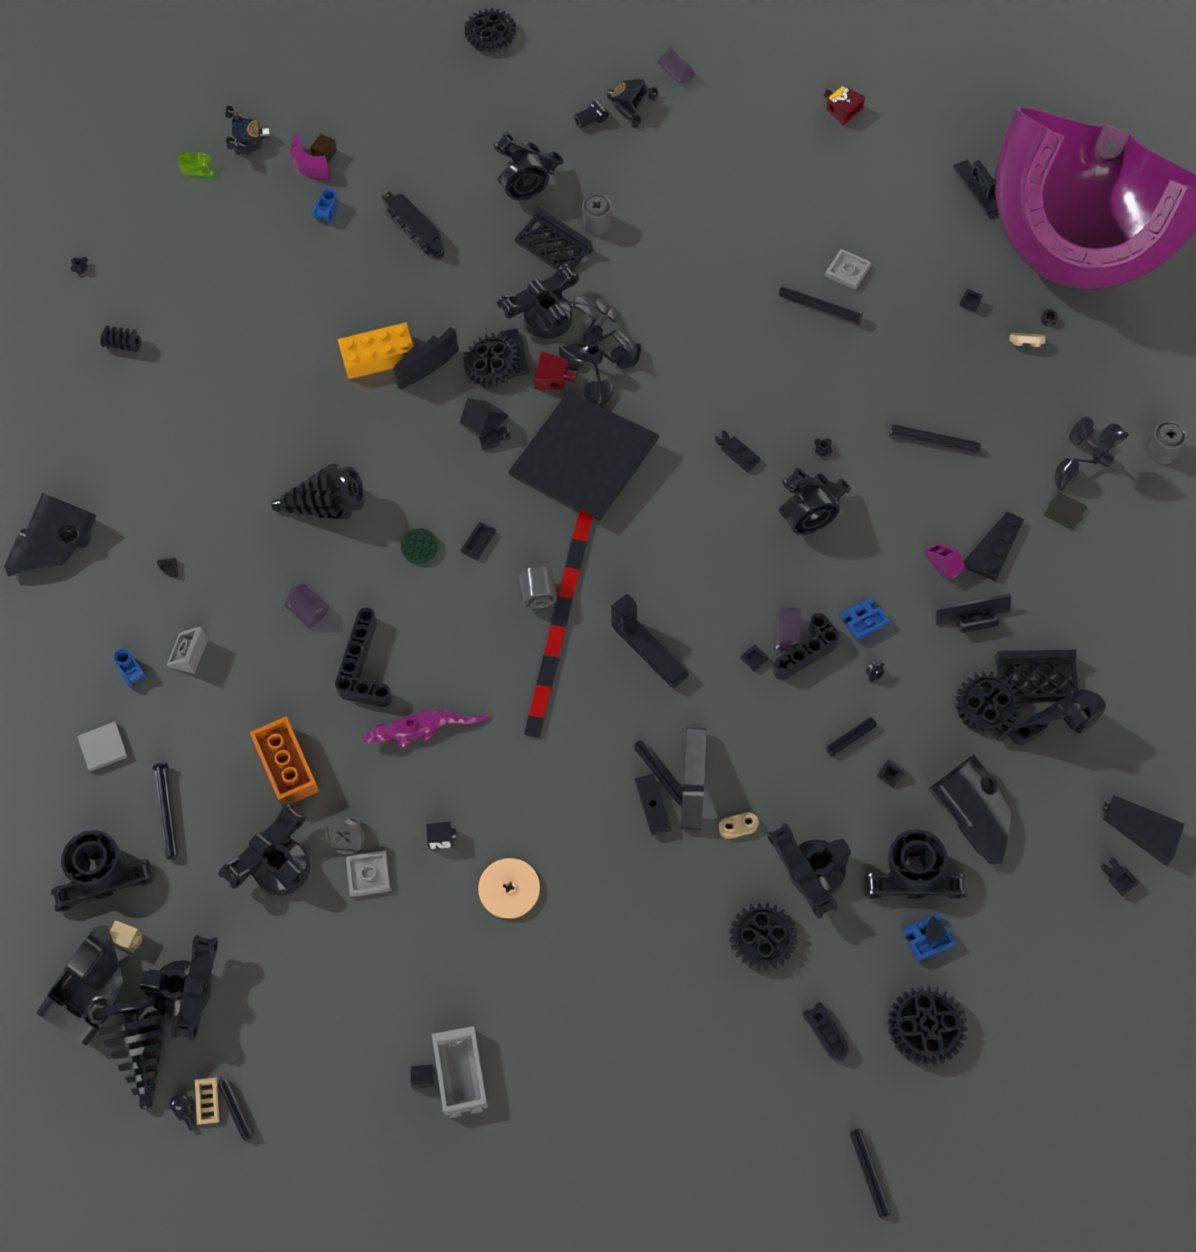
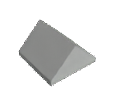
(188, 650)

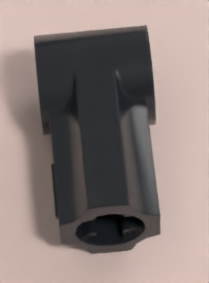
(595, 112)

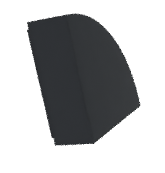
(168, 566)
(934, 930)

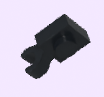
(493, 437)

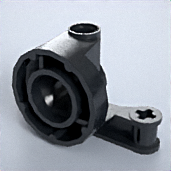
(528, 168)
(538, 298)
(814, 502)
(266, 846)
(101, 881)
(915, 883)
(817, 885)
(185, 1007)

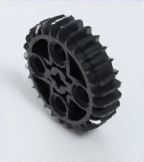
(923, 1033)

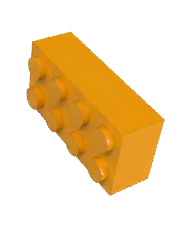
(375, 350)

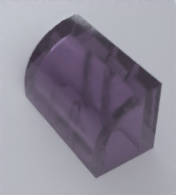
(676, 66)
(306, 605)
(787, 629)

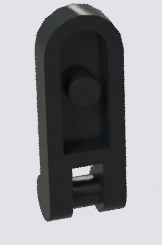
(827, 1032)

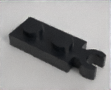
(738, 451)

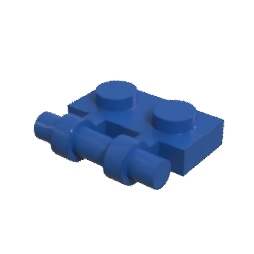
(867, 623)
(920, 946)

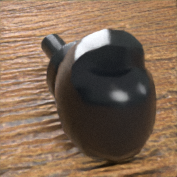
(182, 1108)

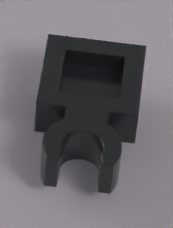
(1121, 879)

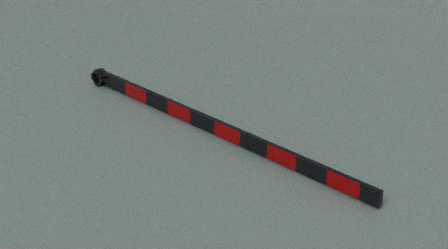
(558, 626)

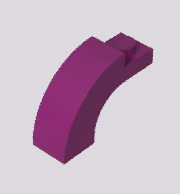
(309, 166)

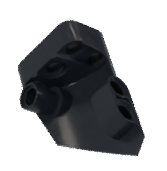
(49, 536)
(1078, 710)
(980, 813)
(87, 983)

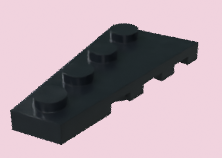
(993, 550)

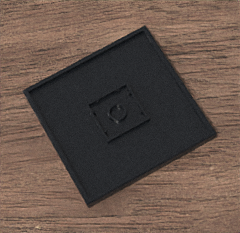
(584, 455)

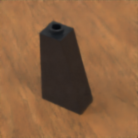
(1144, 827)

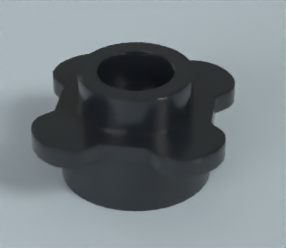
(79, 265)
(823, 451)
(875, 671)

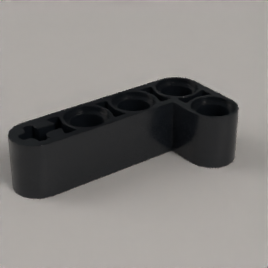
(803, 650)

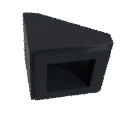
(891, 773)
(422, 1076)

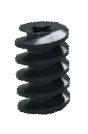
(122, 340)

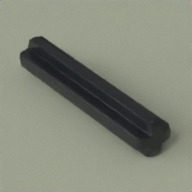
(851, 736)
(236, 1110)

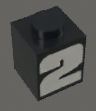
(440, 835)

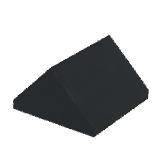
(481, 416)

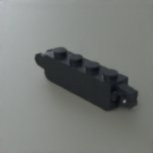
(414, 224)

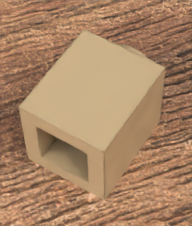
(125, 936)

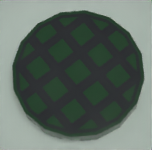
(419, 546)

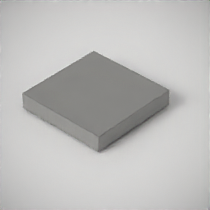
(848, 269)
(102, 746)
(368, 873)

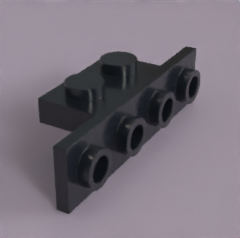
(978, 183)
(974, 614)

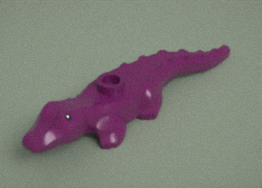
(418, 726)

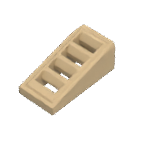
(215, 1100)

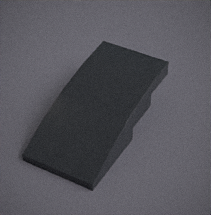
(426, 359)

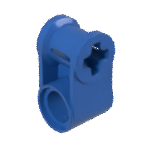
(326, 205)
(129, 669)

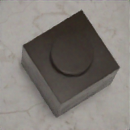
(324, 146)

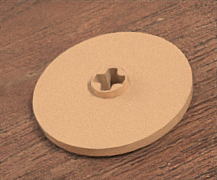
(517, 901)

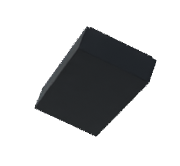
(478, 541)

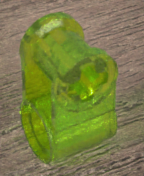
(194, 164)

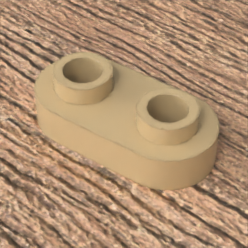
(1034, 339)
(739, 826)

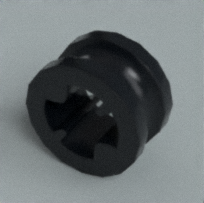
(1049, 312)

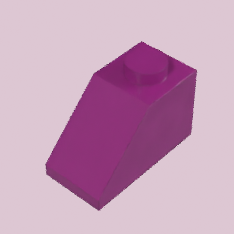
(945, 560)

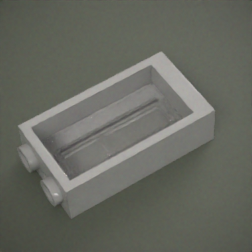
(459, 1071)

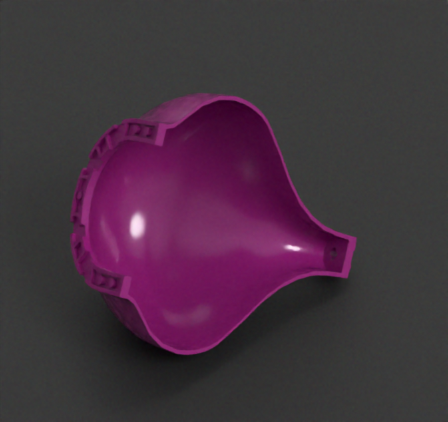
(1089, 210)

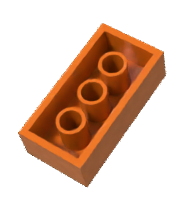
(284, 762)

